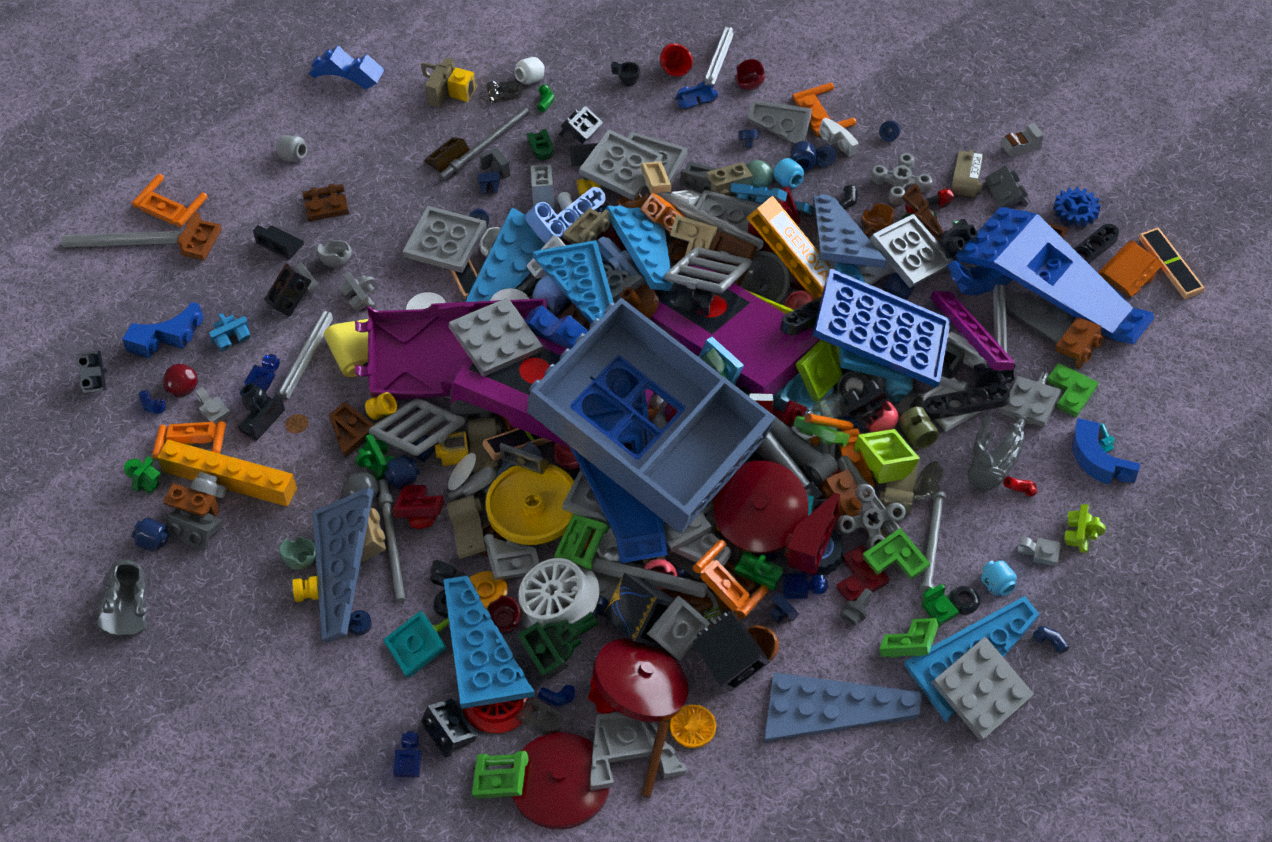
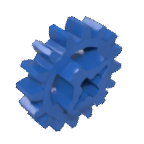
(1076, 207)

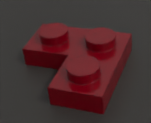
(414, 503)
(862, 577)

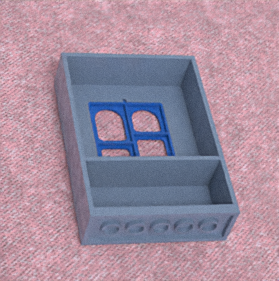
(688, 457)

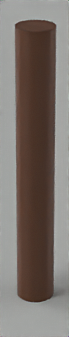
(655, 759)

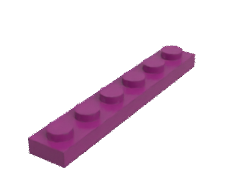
(972, 331)

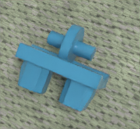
(228, 327)

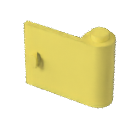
(347, 346)

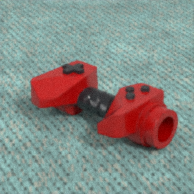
(943, 198)

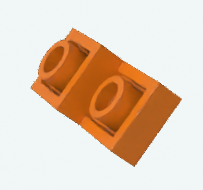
(660, 211)

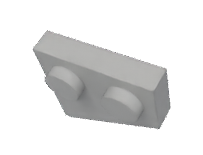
(509, 558)

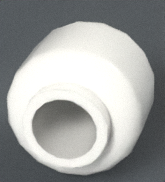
(529, 70)

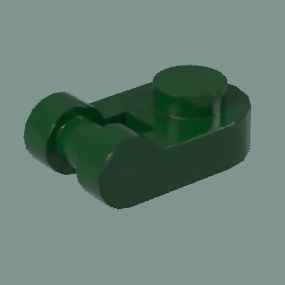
(540, 144)

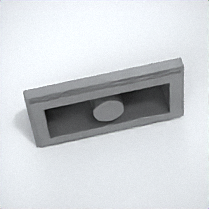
(523, 459)

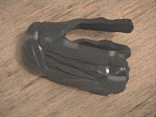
(991, 468)
(123, 600)

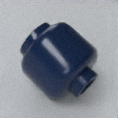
(804, 154)
(897, 287)
(402, 471)
(150, 534)

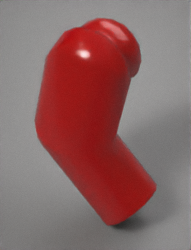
(1021, 486)
(421, 522)

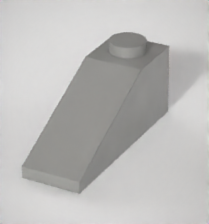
(542, 185)

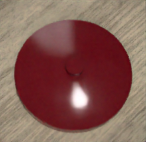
(760, 507)
(640, 680)
(559, 782)

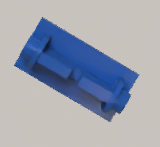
(687, 95)

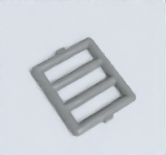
(691, 259)
(427, 409)

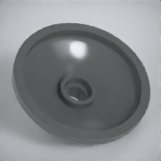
(769, 271)

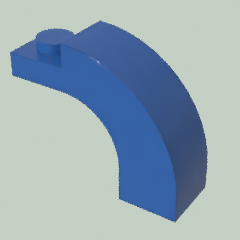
(976, 279)
(1095, 460)

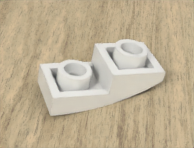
(835, 133)

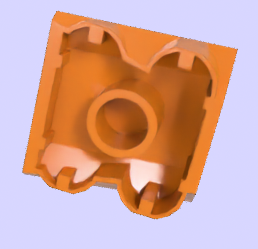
(1130, 268)

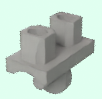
(365, 286)

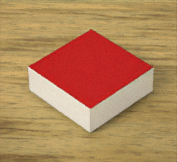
(764, 400)

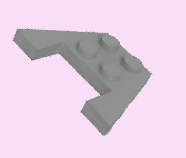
(625, 739)

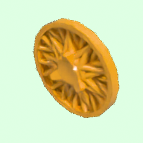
(487, 587)
(693, 726)

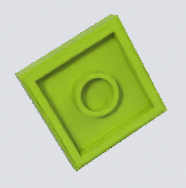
(819, 370)

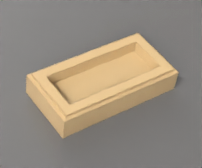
(655, 177)

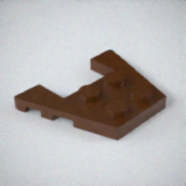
(923, 213)

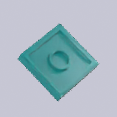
(414, 644)

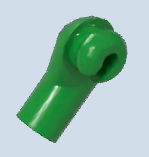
(547, 98)

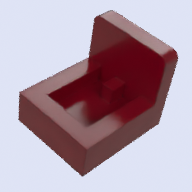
(790, 413)

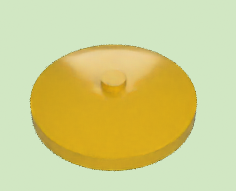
(529, 504)

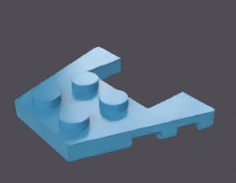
(762, 194)

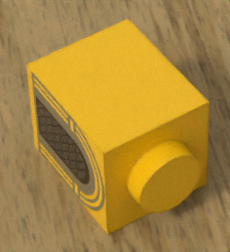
(461, 84)
(452, 449)

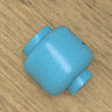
(788, 173)
(898, 390)
(998, 578)

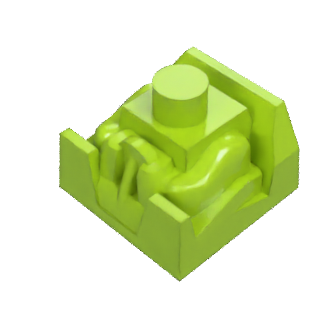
(886, 455)

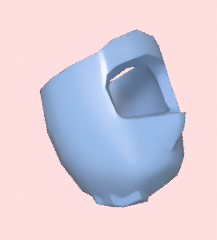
(554, 295)

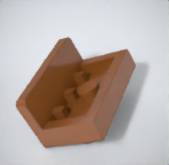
(198, 237)
(1080, 341)
(845, 485)
(191, 500)

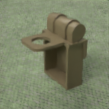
(437, 84)

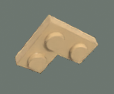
(695, 232)

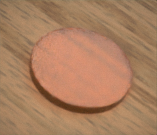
(297, 423)

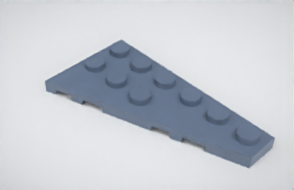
(840, 237)
(339, 547)
(825, 706)

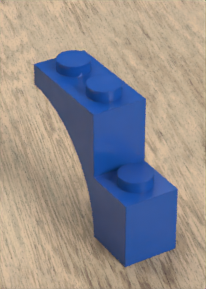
(337, 62)
(560, 331)
(146, 339)

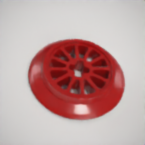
(497, 723)

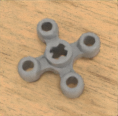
(901, 178)
(868, 507)

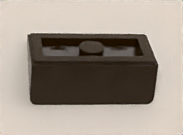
(445, 154)

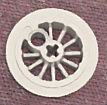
(556, 594)

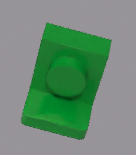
(938, 605)

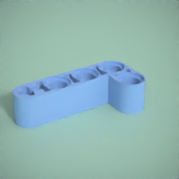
(545, 220)

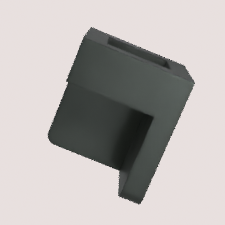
(952, 361)

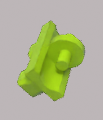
(1086, 529)

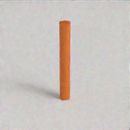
(829, 422)

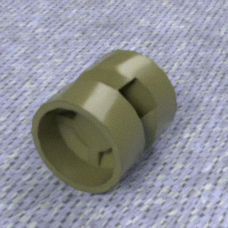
(918, 428)

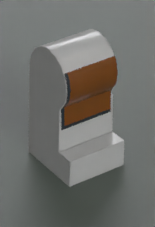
(1023, 141)

